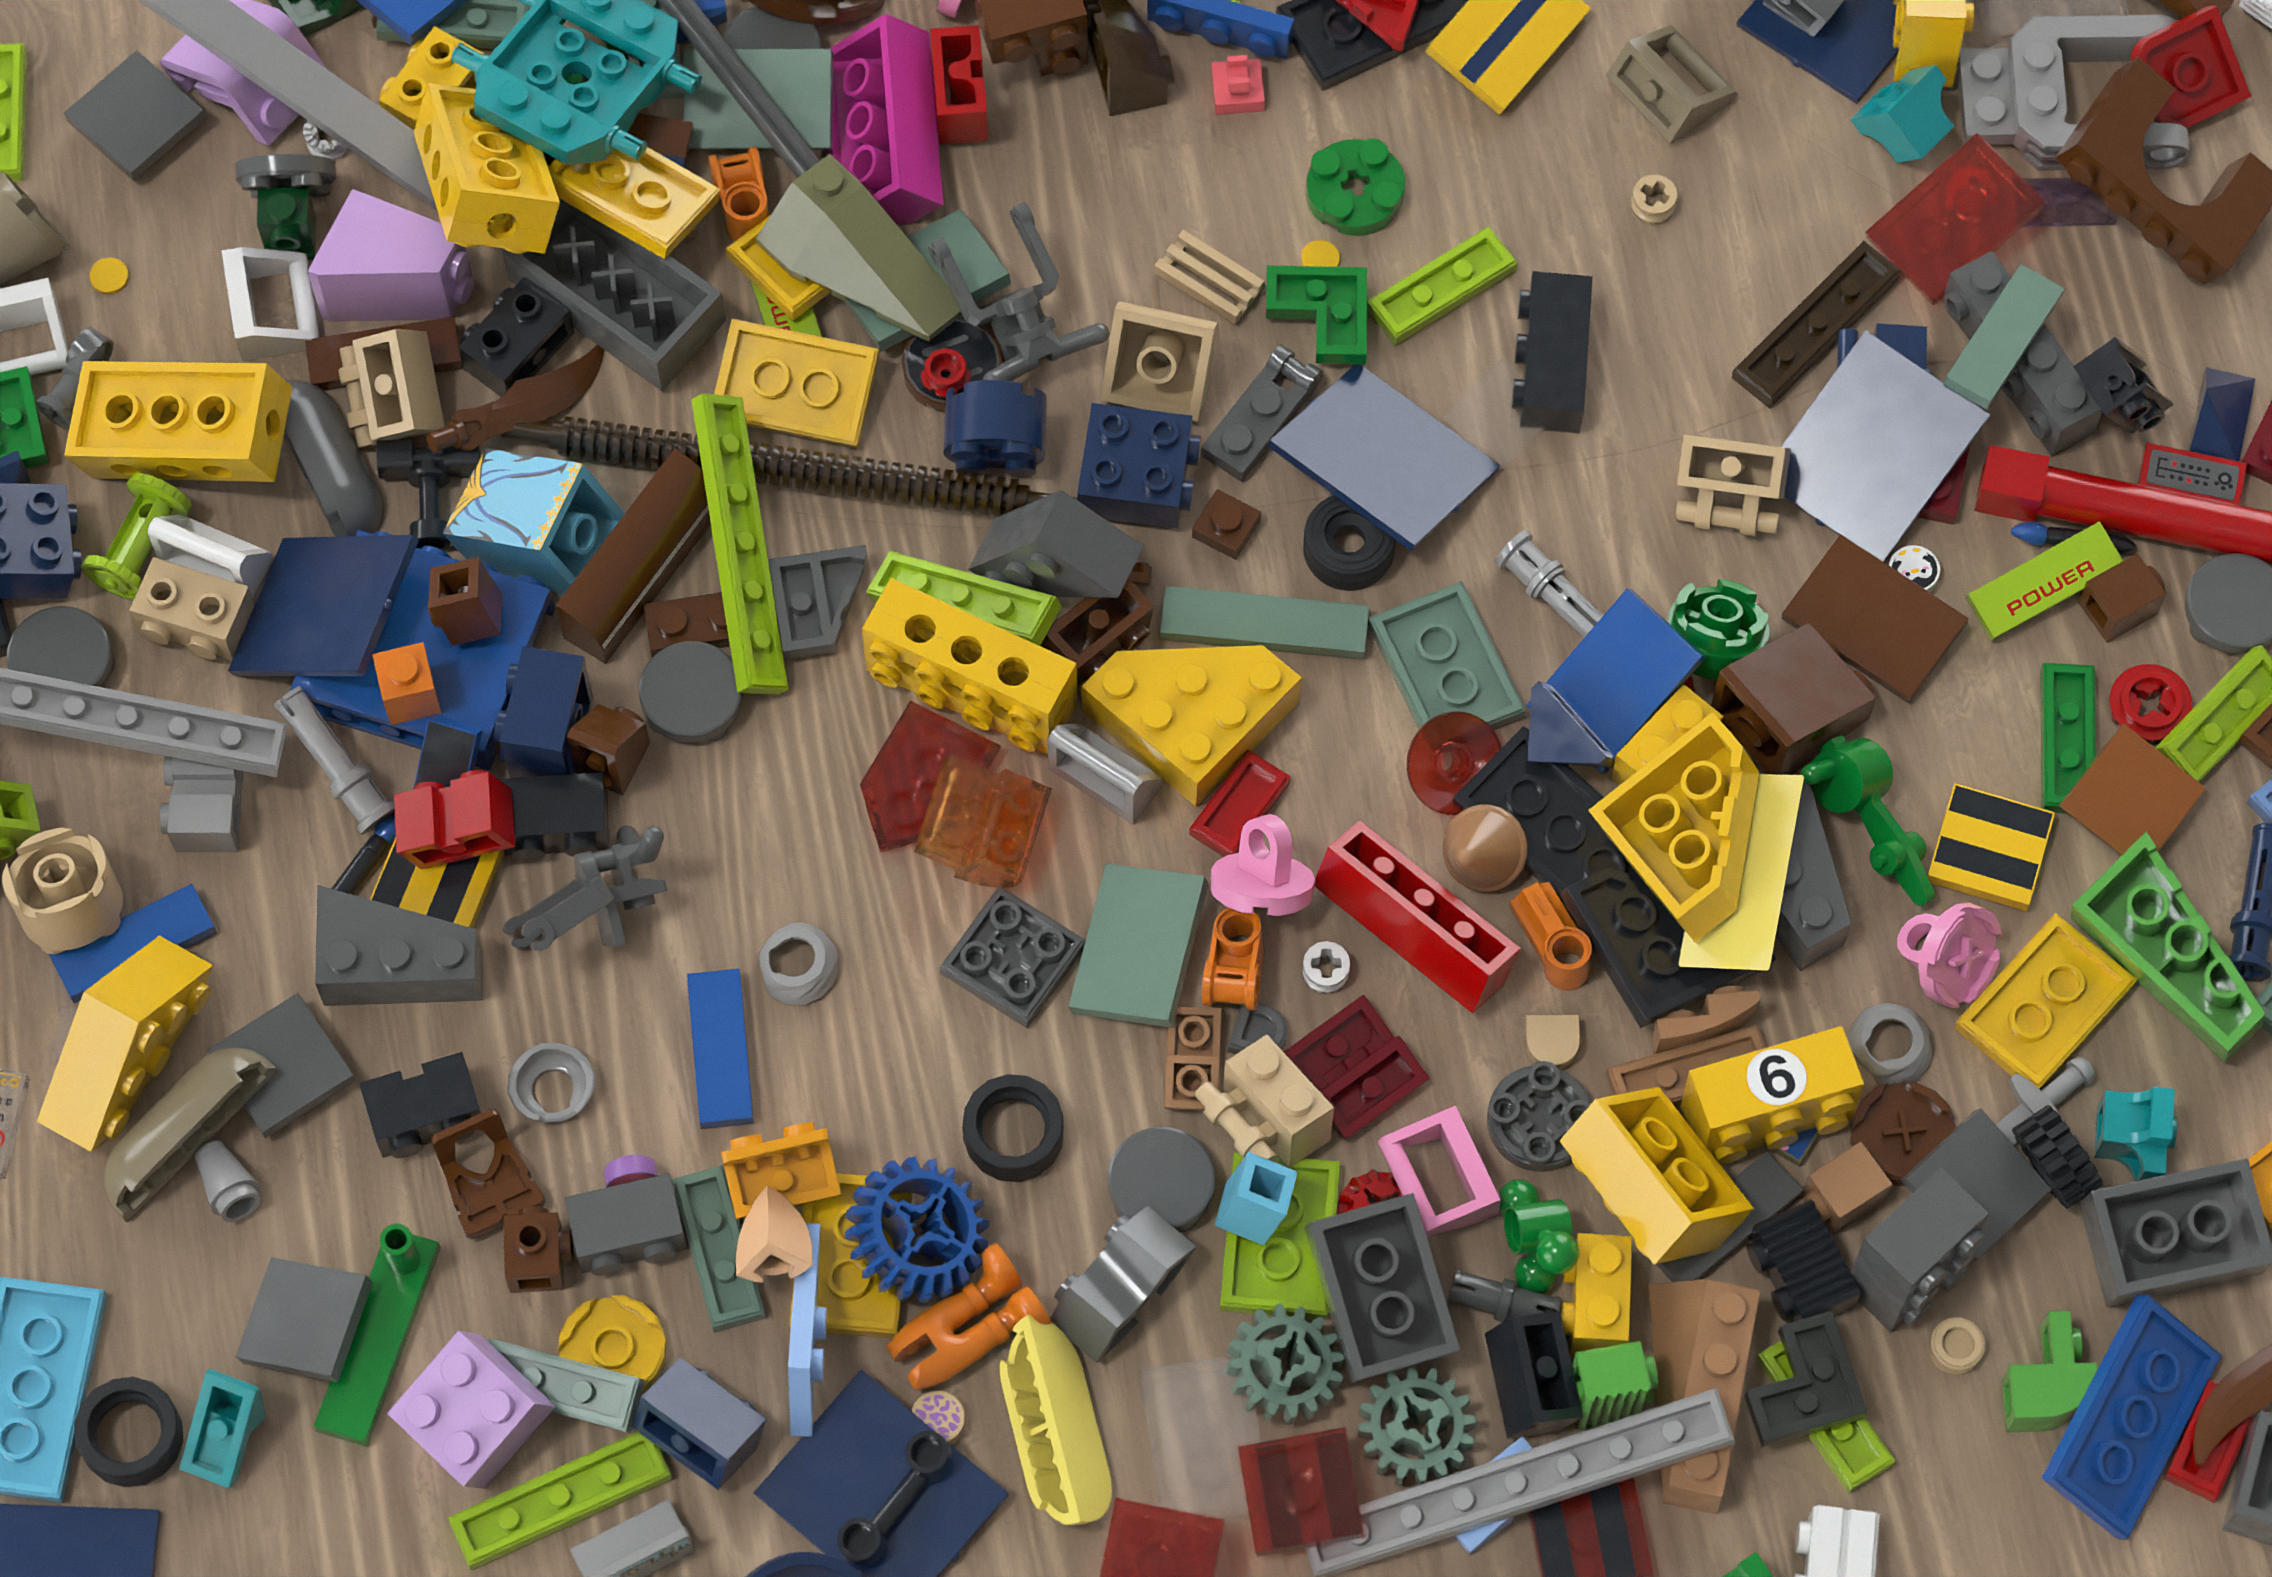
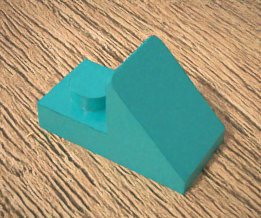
(221, 1428)

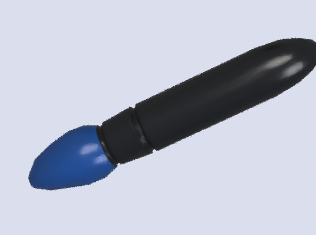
(2039, 534)
(367, 856)

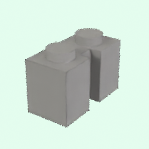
(202, 806)

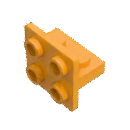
(794, 1166)

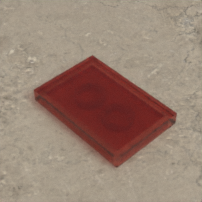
(1955, 217)

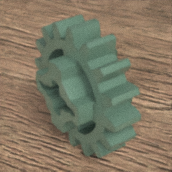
(1305, 1368)
(1437, 1415)

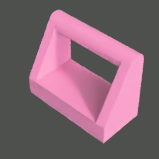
(1465, 1159)

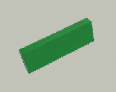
(2066, 729)

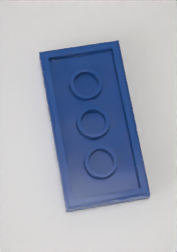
(2131, 1417)

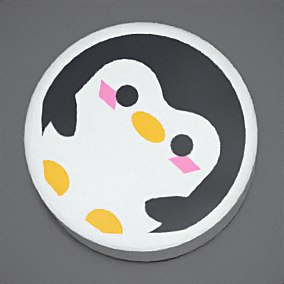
(1917, 565)

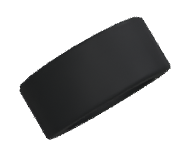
(1021, 1089)
(108, 1397)

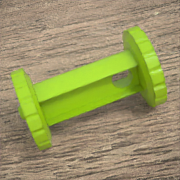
(131, 545)

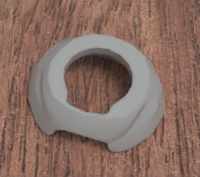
(815, 981)
(541, 1060)
(1892, 1071)

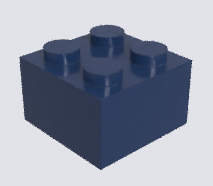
(546, 699)

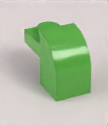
(2048, 1393)

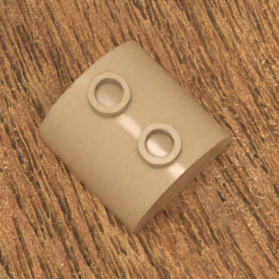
(1159, 360)

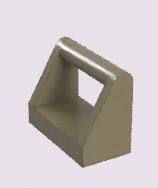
(1660, 91)

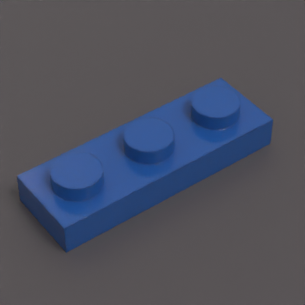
(1226, 22)

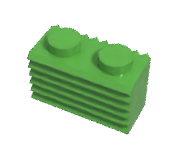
(1613, 1383)

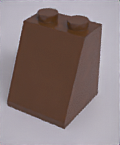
(1791, 700)

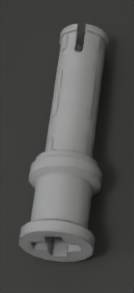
(1542, 577)
(349, 780)

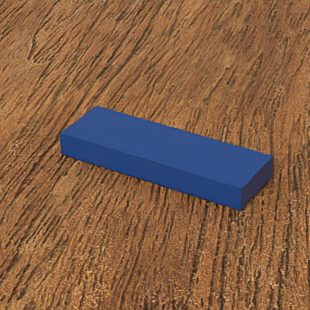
(175, 917)
(720, 1048)

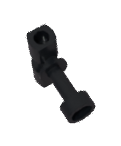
(429, 473)

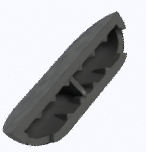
(332, 462)

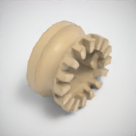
(1659, 211)

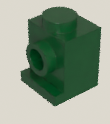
(287, 220)

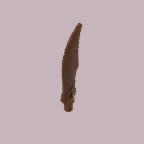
(526, 400)
(2233, 1401)

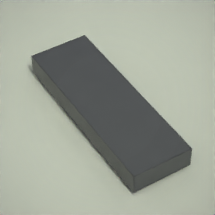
(1769, 1192)

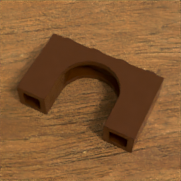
(2108, 159)

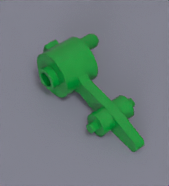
(1856, 778)

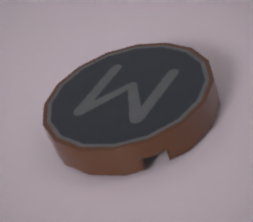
(971, 341)

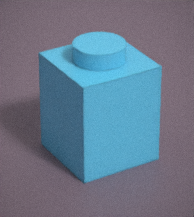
(1256, 1198)

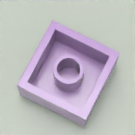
(471, 1410)

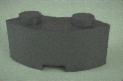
(1138, 1261)

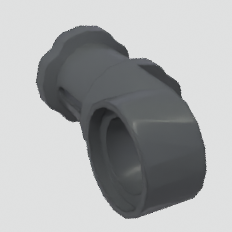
(60, 402)

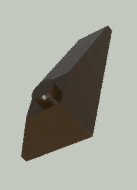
(1126, 57)

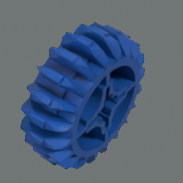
(879, 1211)

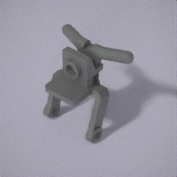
(1018, 317)
(591, 895)

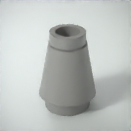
(227, 1182)

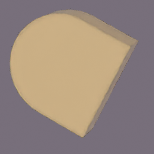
(1552, 1038)

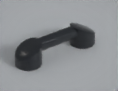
(864, 1539)

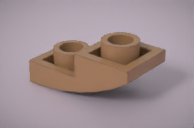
(1721, 1014)
(1191, 1056)

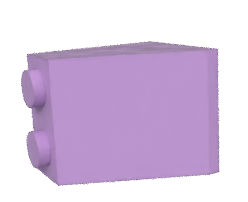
(388, 265)

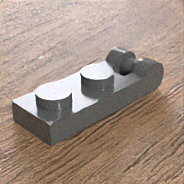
(1260, 413)

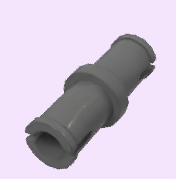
(1498, 1297)

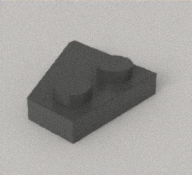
(815, 597)

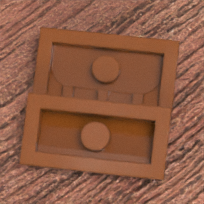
(2132, 792)

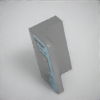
(635, 1545)

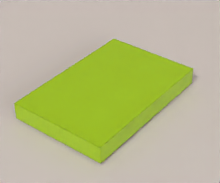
(1283, 1267)

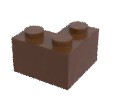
(1046, 28)

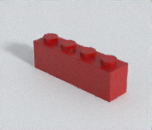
(1416, 916)

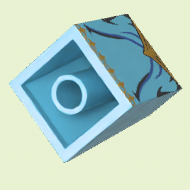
(532, 517)

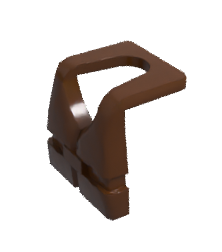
(491, 1195)

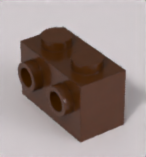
(1100, 628)

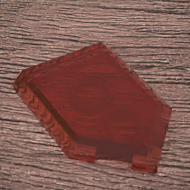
(907, 770)

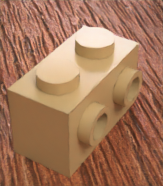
(191, 609)

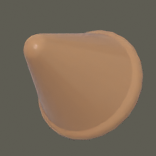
(1485, 848)

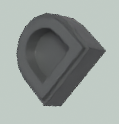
(1254, 1025)

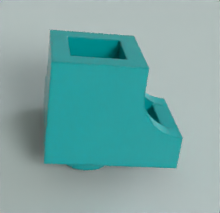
(1907, 114)
(2136, 1130)

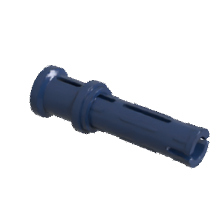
(2254, 920)

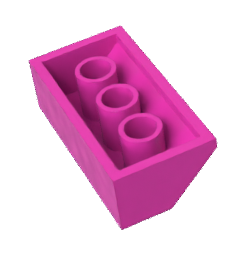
(888, 117)

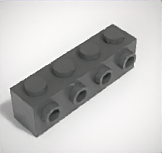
(2044, 381)

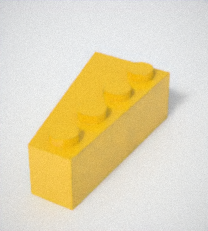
(1930, 35)

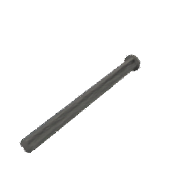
(741, 85)

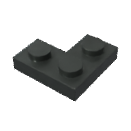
(1818, 1395)

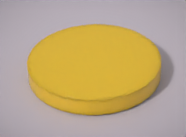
(1320, 254)
(109, 275)

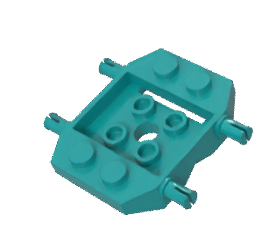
(525, 86)

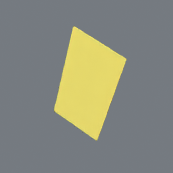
(1749, 933)

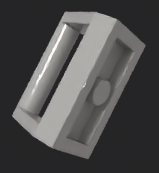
(1102, 770)

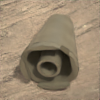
(25, 233)

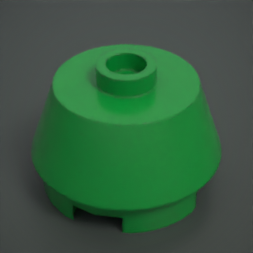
(1720, 623)

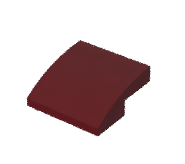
(1357, 1065)

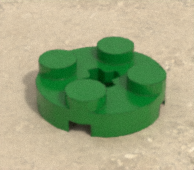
(1359, 160)

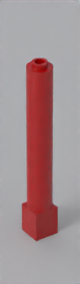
(2024, 486)

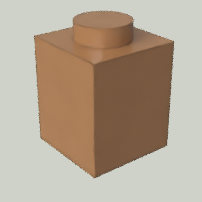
(1847, 1187)

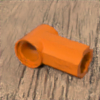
(1553, 933)

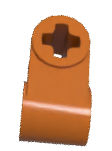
(741, 190)
(1234, 967)

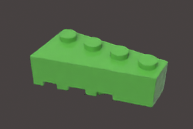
(2161, 939)

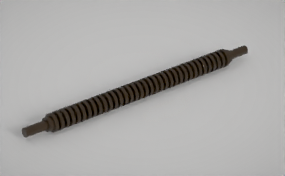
(592, 440)

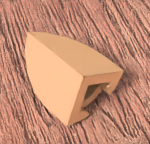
(773, 1239)

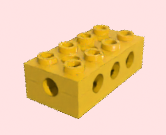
(483, 175)
(179, 420)
(971, 654)

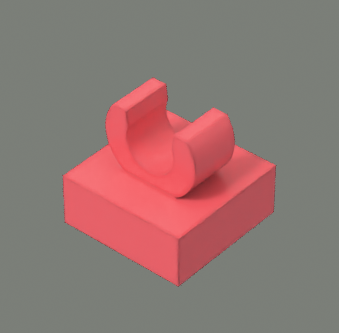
(1237, 85)

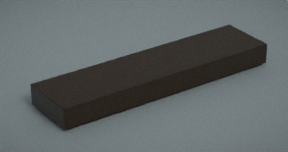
(1815, 324)

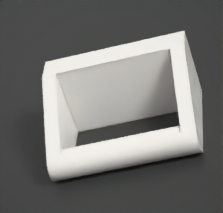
(251, 263)
(30, 305)
(209, 550)

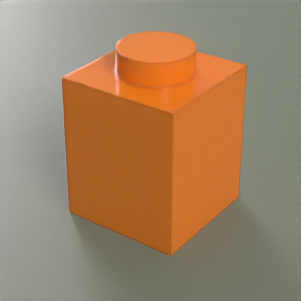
(406, 683)

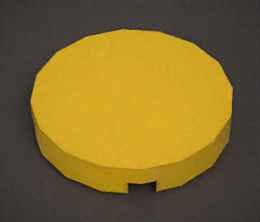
(617, 1337)

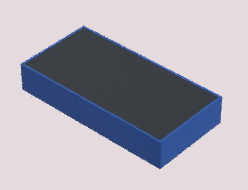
(447, 750)

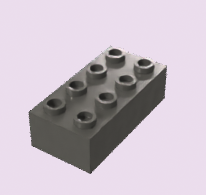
(622, 295)

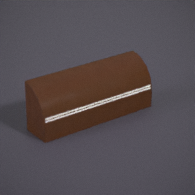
(636, 559)

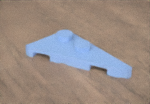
(805, 1360)

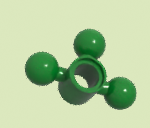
(1539, 1230)

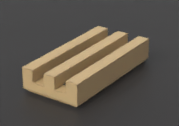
(1176, 253)

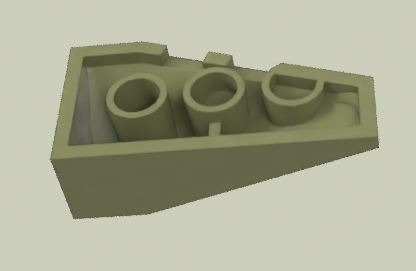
(847, 242)

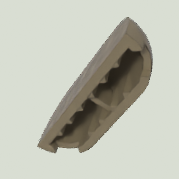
(181, 1125)

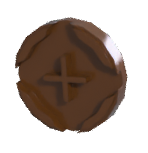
(1901, 1126)

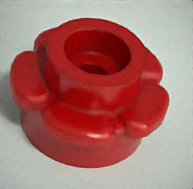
(941, 361)

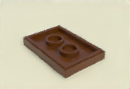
(1876, 617)

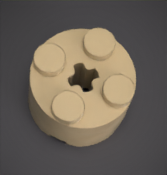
(63, 890)

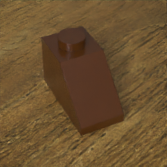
(609, 744)

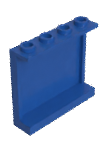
(466, 675)

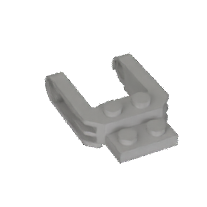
(2020, 90)

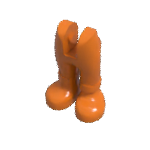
(946, 1316)

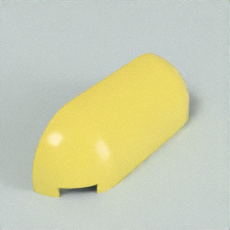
(1055, 1425)

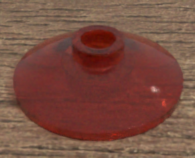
(1468, 741)

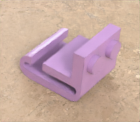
(214, 79)

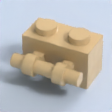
(390, 387)
(1732, 468)
(1268, 1105)

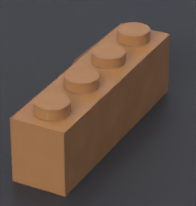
(1699, 1345)

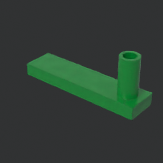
(397, 1289)

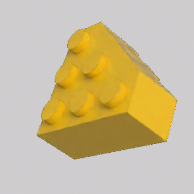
(1191, 708)
(1688, 824)
(122, 1040)

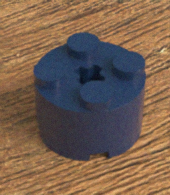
(995, 428)

